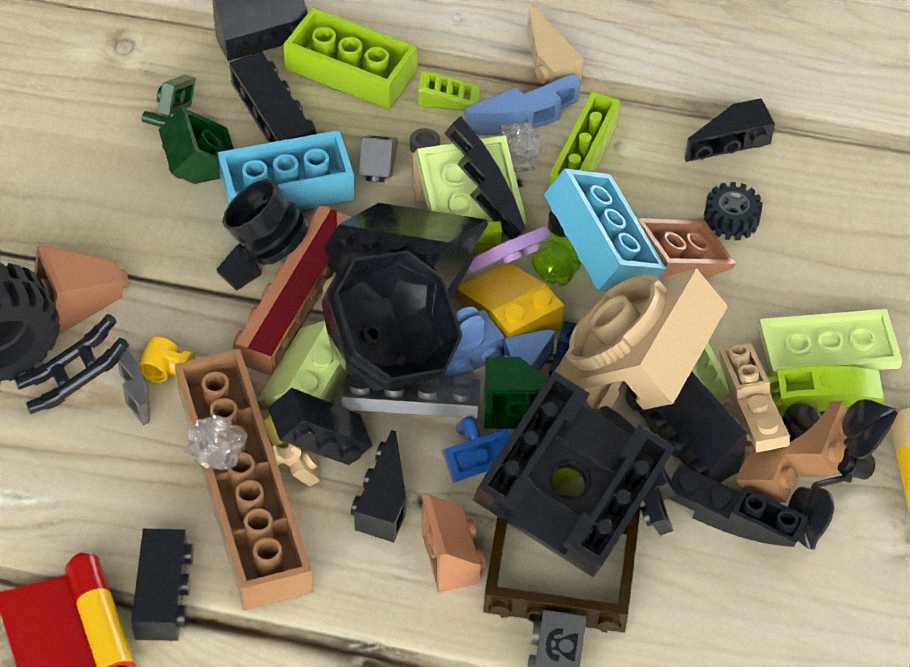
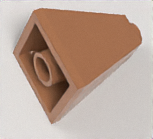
(78, 283)

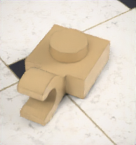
(301, 462)

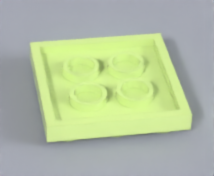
(449, 188)

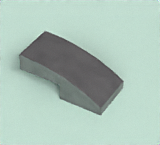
(134, 387)

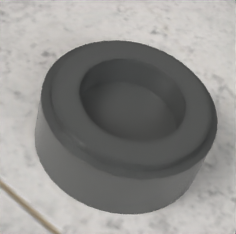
(423, 138)

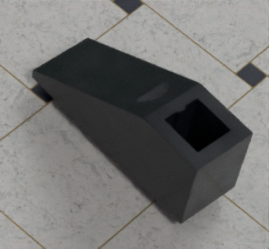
(735, 129)
(383, 501)

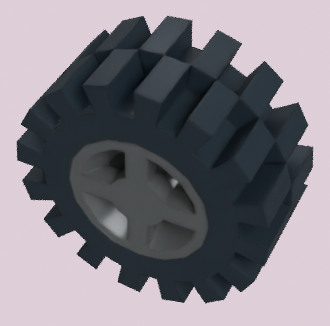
(733, 211)

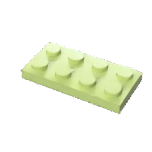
(833, 339)

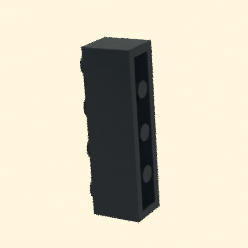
(269, 99)

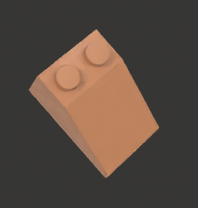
(687, 246)

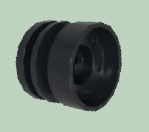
(265, 222)

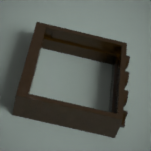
(530, 605)

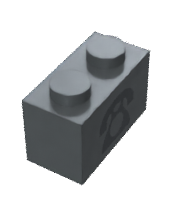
(558, 640)

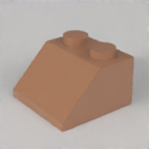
(450, 544)

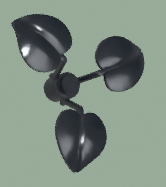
(865, 428)

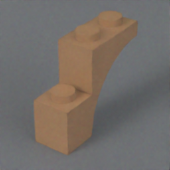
(811, 454)

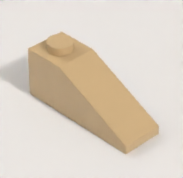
(551, 51)

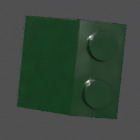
(193, 146)
(509, 391)

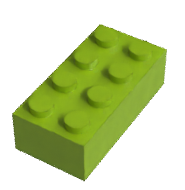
(350, 58)

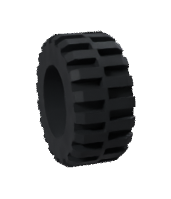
(26, 321)

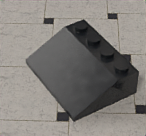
(432, 236)

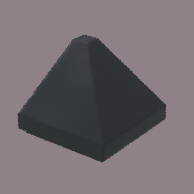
(238, 268)

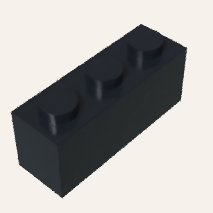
(319, 426)
(161, 584)

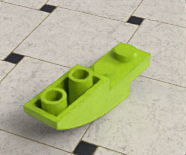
(823, 385)

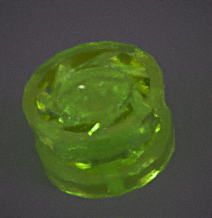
(556, 260)

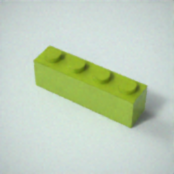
(589, 136)

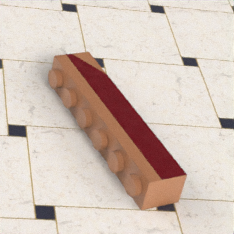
(290, 296)

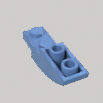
(510, 107)

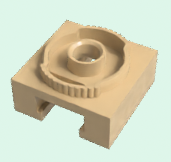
(645, 335)

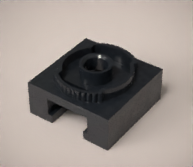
(567, 434)

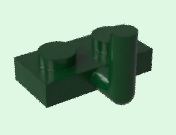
(171, 97)

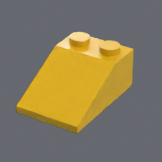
(513, 300)

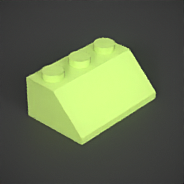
(306, 366)

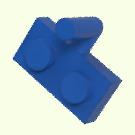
(476, 454)

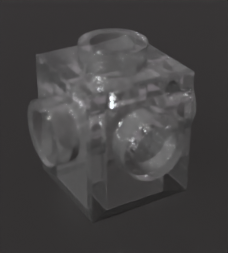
(522, 143)
(215, 442)

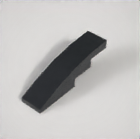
(492, 189)

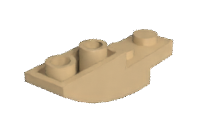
(752, 398)

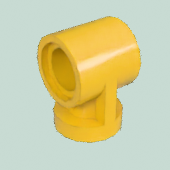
(159, 359)

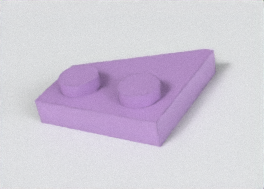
(511, 249)

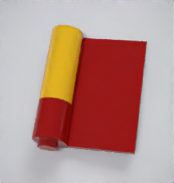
(66, 620)

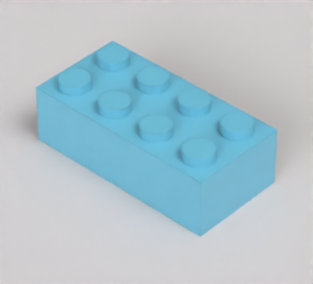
(307, 169)
(602, 228)

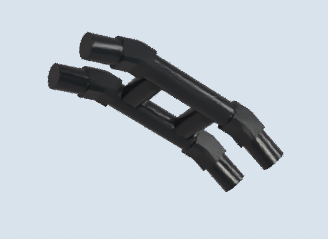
(55, 367)

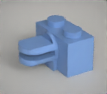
(478, 341)

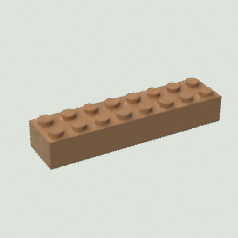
(251, 496)

